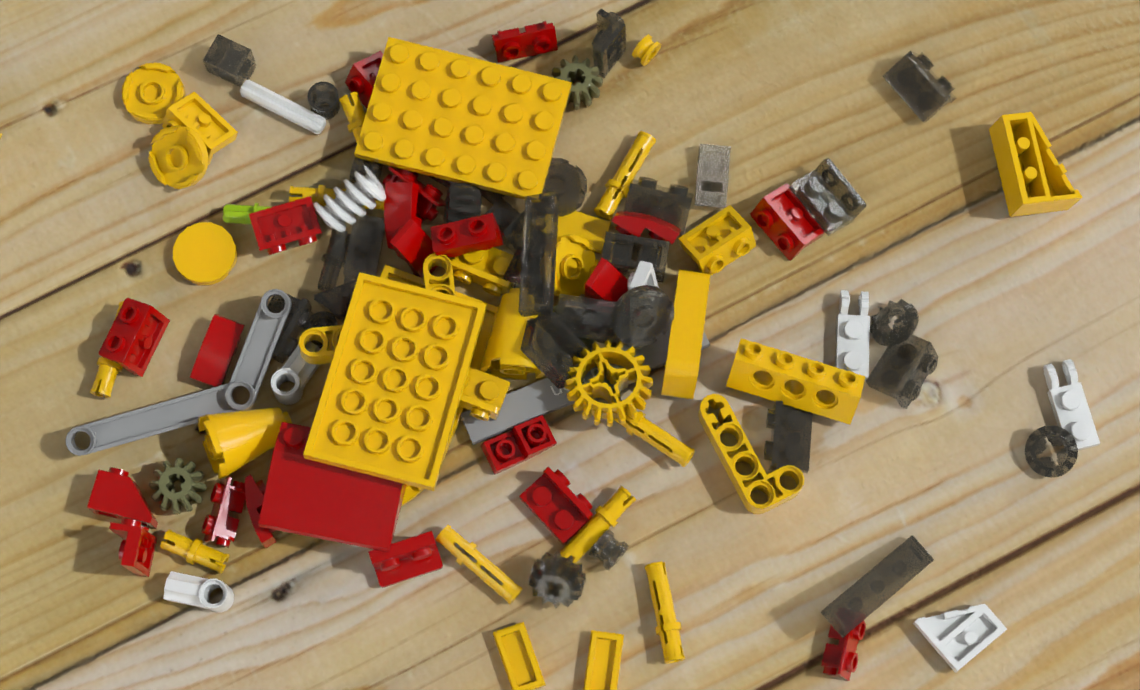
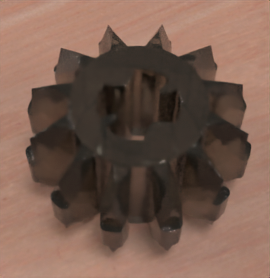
(462, 202)
(557, 579)

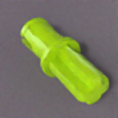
(240, 213)

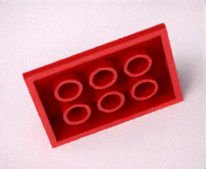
(327, 499)

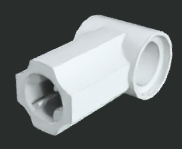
(296, 371)
(196, 591)

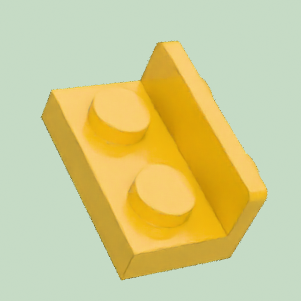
(202, 118)
(718, 241)
(485, 269)
(483, 394)

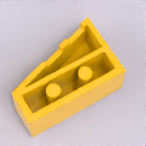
(1028, 169)

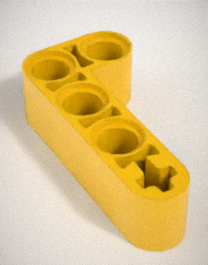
(686, 334)
(744, 452)

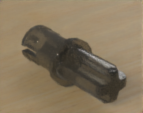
(333, 259)

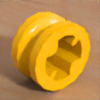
(646, 50)

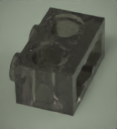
(627, 251)

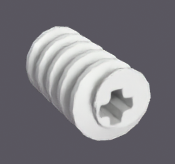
(351, 201)

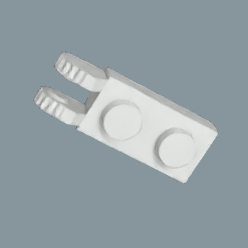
(853, 335)
(1071, 405)

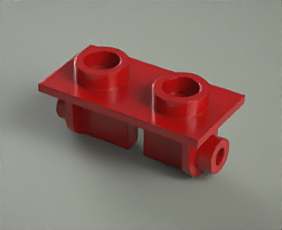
(535, 40)
(428, 196)
(225, 499)
(842, 656)

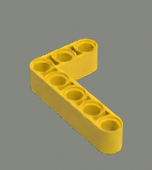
(330, 334)

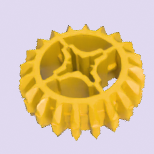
(596, 388)

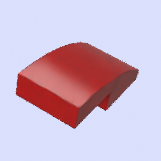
(399, 206)
(634, 223)
(413, 246)
(217, 351)
(519, 444)
(254, 499)

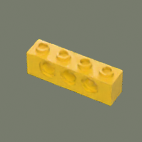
(796, 381)

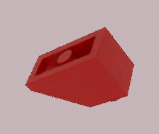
(606, 282)
(120, 498)

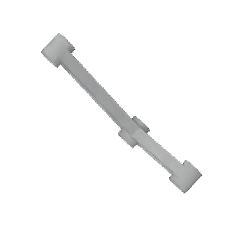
(186, 409)

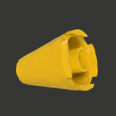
(504, 344)
(239, 436)

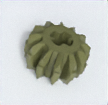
(583, 72)
(165, 486)

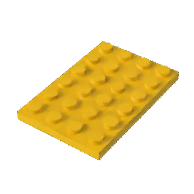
(463, 119)
(395, 381)

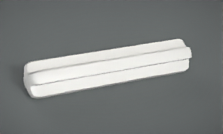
(283, 106)

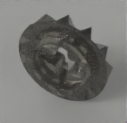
(903, 326)
(1046, 465)

